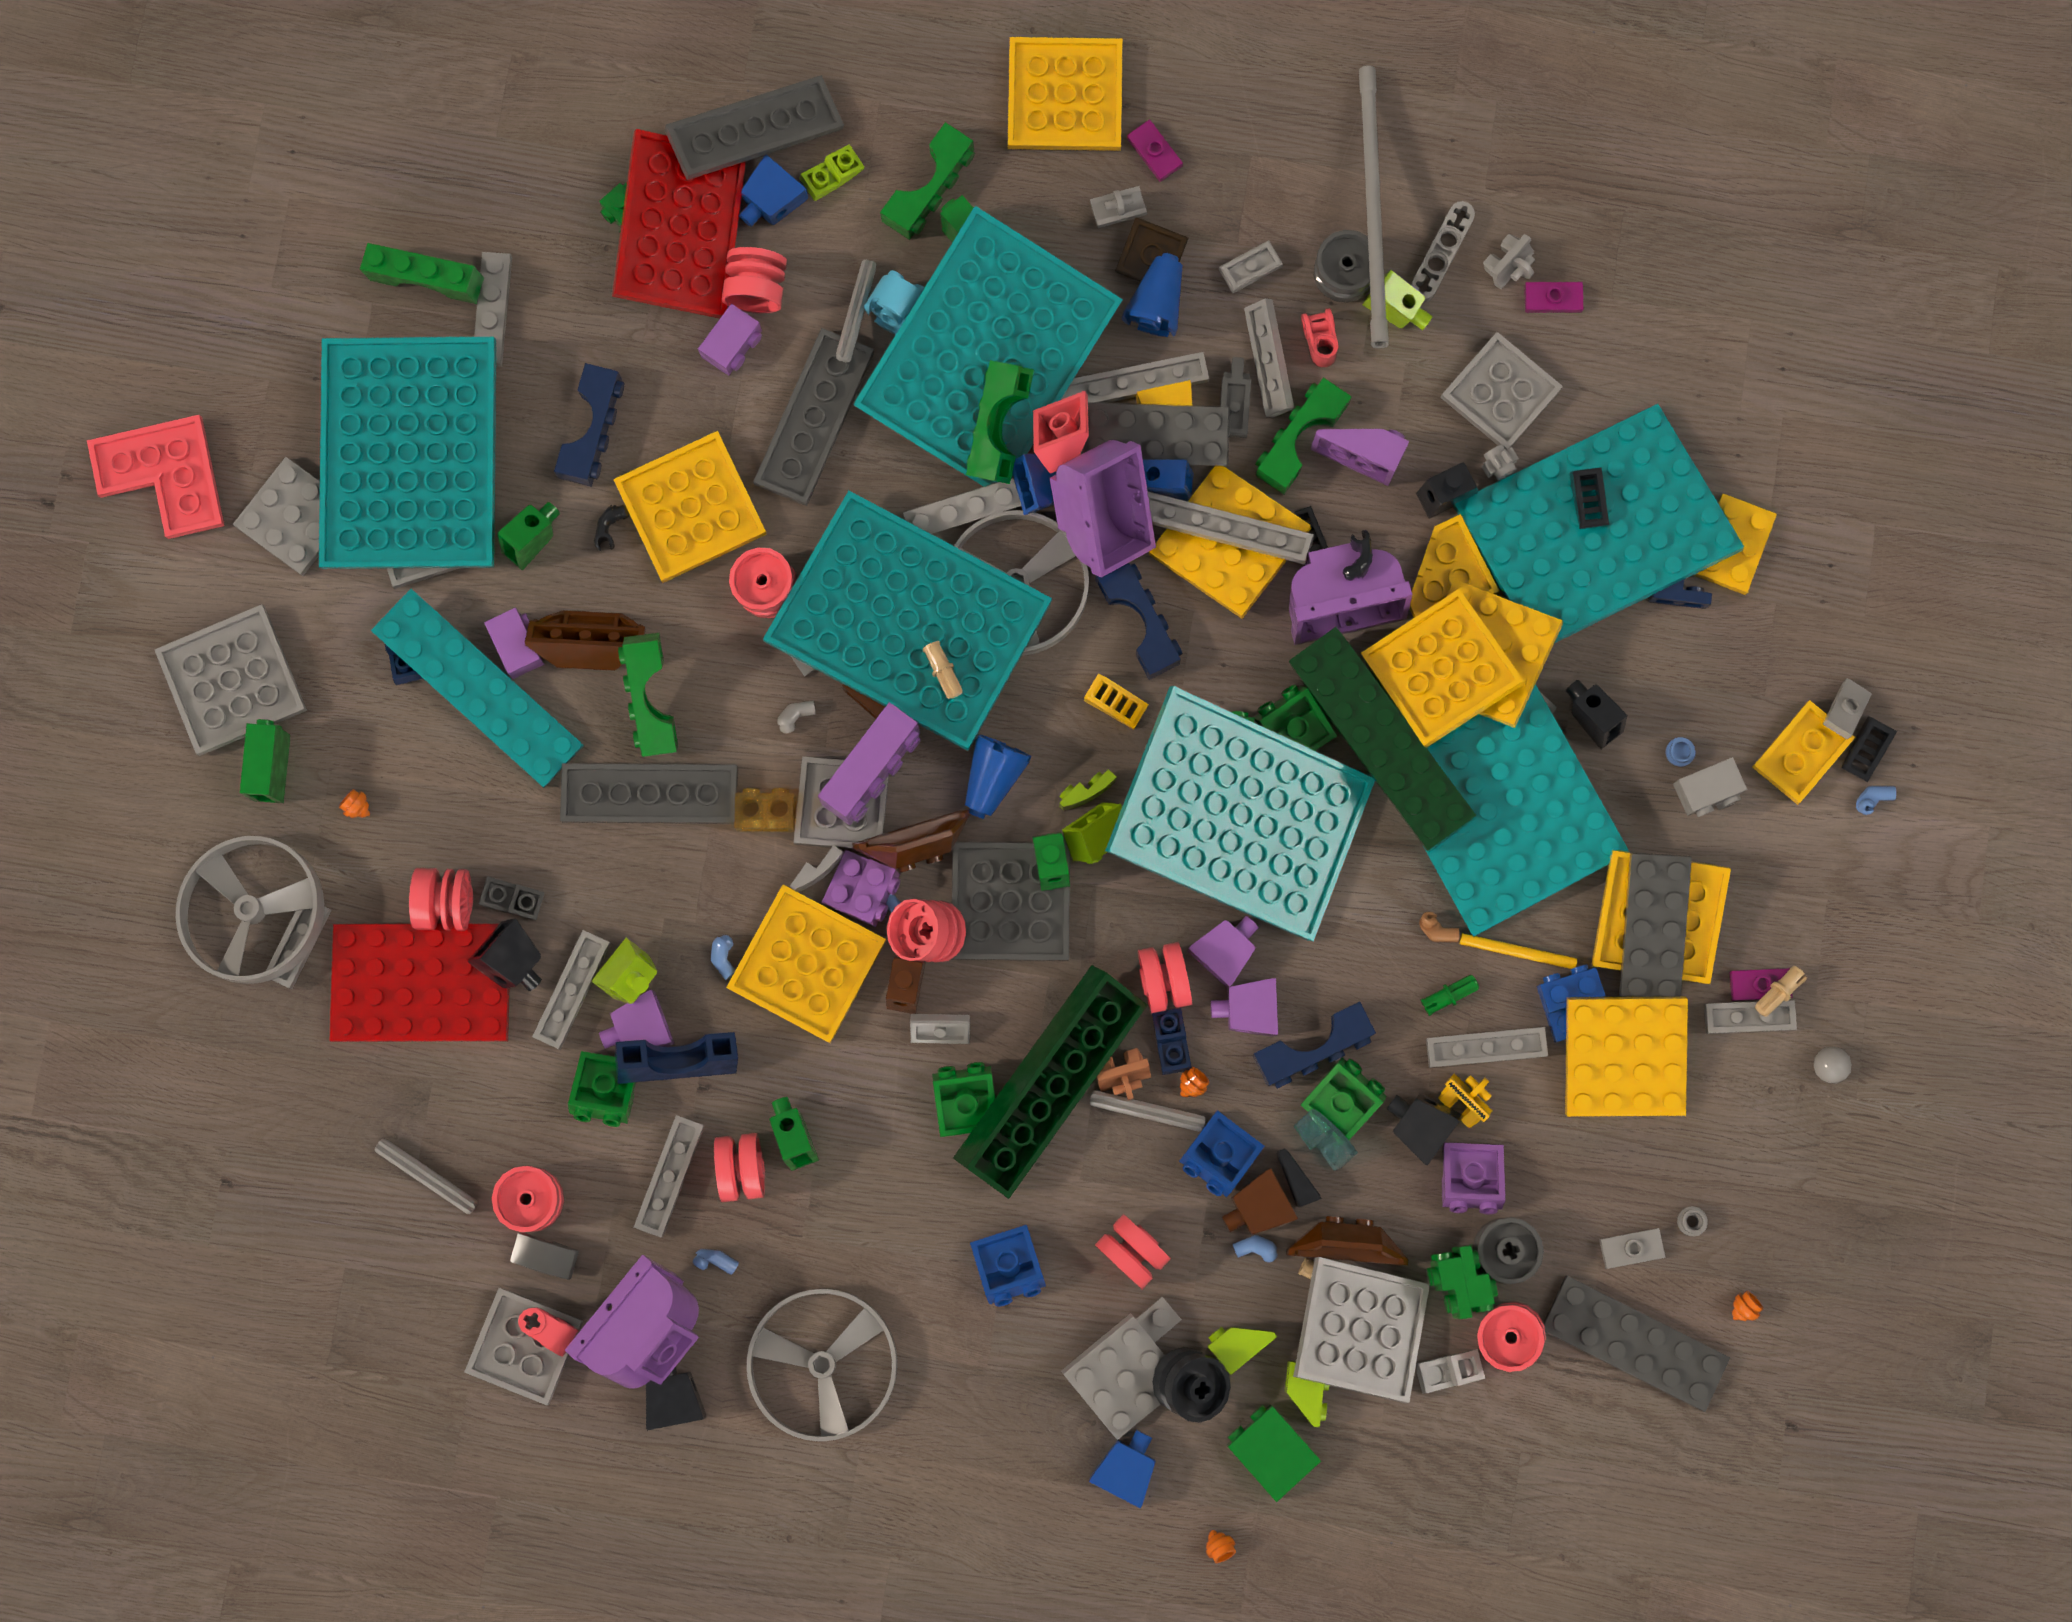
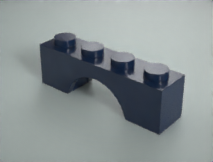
(580, 459)
(1156, 651)
(1348, 1028)
(647, 1062)

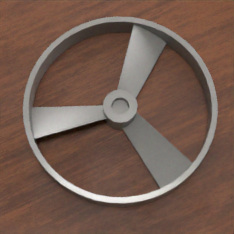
(1048, 558)
(251, 910)
(820, 1364)

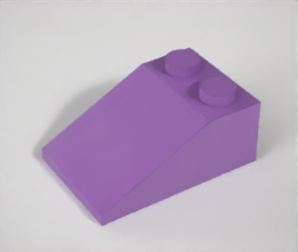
(1367, 451)

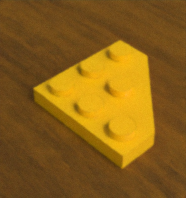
(1448, 557)

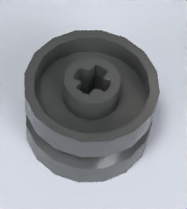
(1331, 275)
(1525, 1250)

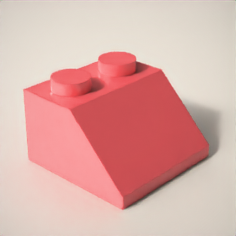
(1061, 430)

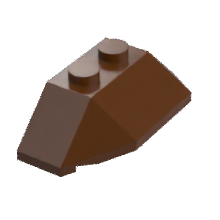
(581, 638)
(915, 842)
(1348, 1242)

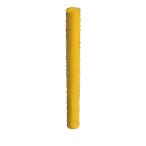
(1518, 951)

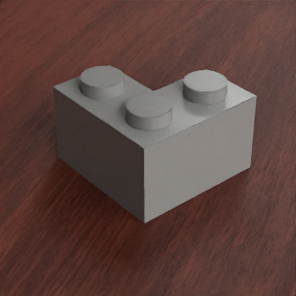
(1711, 787)

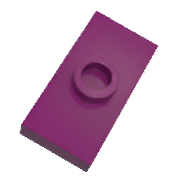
(1154, 150)
(1553, 297)
(1753, 983)

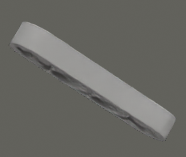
(1440, 251)

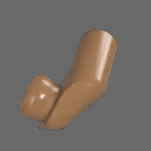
(1435, 931)

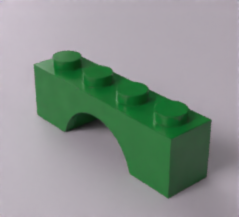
(908, 209)
(398, 266)
(1003, 388)
(1323, 407)
(655, 730)

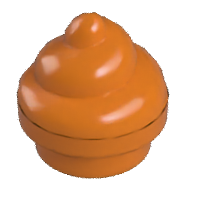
(355, 805)
(1193, 1083)
(1746, 1307)
(1220, 1546)

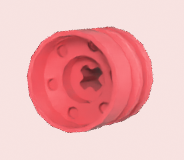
(754, 279)
(435, 899)
(926, 930)

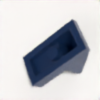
(1675, 595)

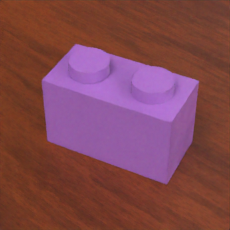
(730, 340)
(509, 635)

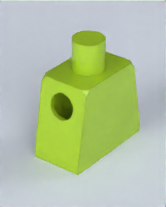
(1402, 303)
(626, 973)

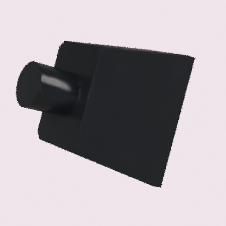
(1448, 489)
(1597, 713)
(508, 957)
(1423, 1125)
(673, 1401)

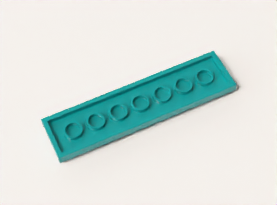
(477, 688)

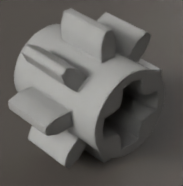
(1500, 462)

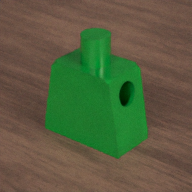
(527, 534)
(1051, 861)
(795, 1144)

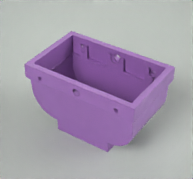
(1104, 506)
(1327, 600)
(644, 1329)

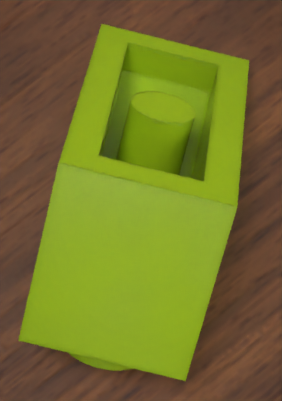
(1091, 832)
(1238, 1345)

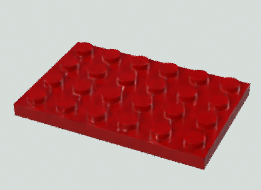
(676, 230)
(413, 986)

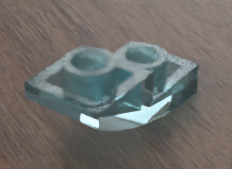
(1323, 1134)

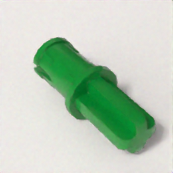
(1450, 994)

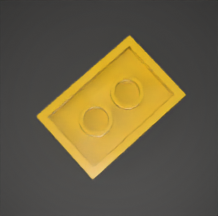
(1753, 529)
(1801, 753)

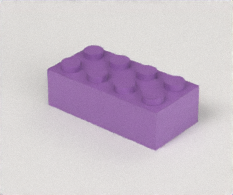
(870, 764)

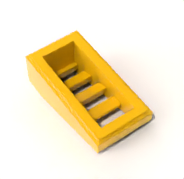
(1091, 699)

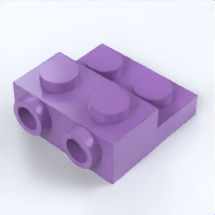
(861, 888)
(1473, 1177)

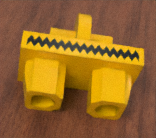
(1476, 1107)

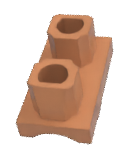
(1125, 1077)

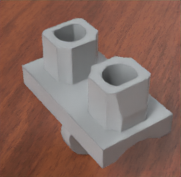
(1118, 206)
(1514, 264)

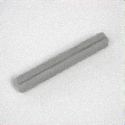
(856, 311)
(1147, 1111)
(426, 1176)

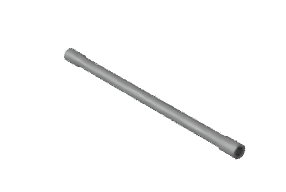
(1378, 323)

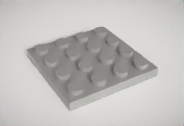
(230, 679)
(1361, 1330)

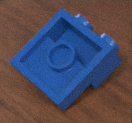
(1554, 994)
(1221, 1155)
(1008, 1266)

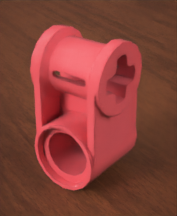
(1319, 332)
(552, 1333)

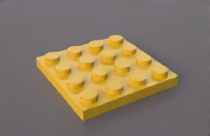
(1065, 93)
(690, 506)
(1220, 570)
(1523, 636)
(1442, 668)
(1704, 917)
(806, 963)
(1626, 1056)

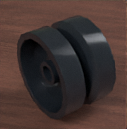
(1191, 1384)

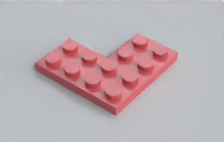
(171, 458)

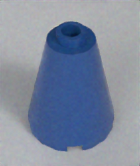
(1157, 298)
(992, 774)

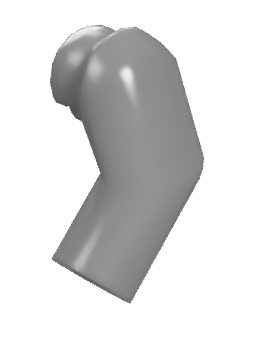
(792, 713)

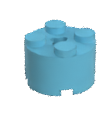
(892, 301)

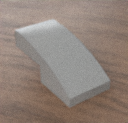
(810, 875)
(1450, 1371)

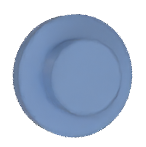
(1680, 752)

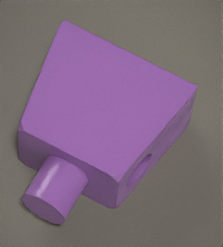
(1225, 949)
(1250, 1008)
(639, 1022)

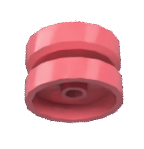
(748, 582)
(1160, 978)
(742, 1167)
(545, 1202)
(1135, 1248)
(1503, 1352)

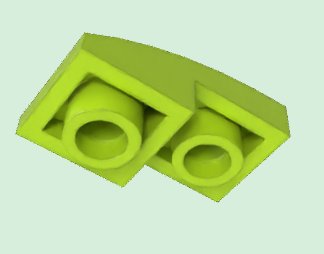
(832, 173)
(1079, 795)

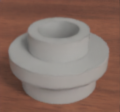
(1700, 1216)

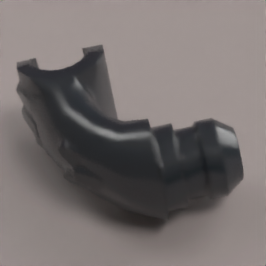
(609, 517)
(1361, 565)

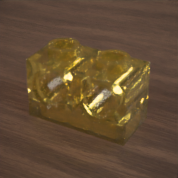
(764, 819)

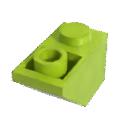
(1306, 1396)

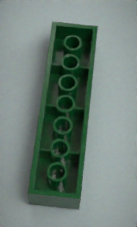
(1382, 739)
(1050, 1081)

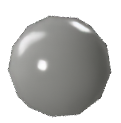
(1832, 1065)

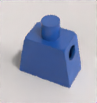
(771, 193)
(1173, 476)
(1032, 483)
(1126, 1470)

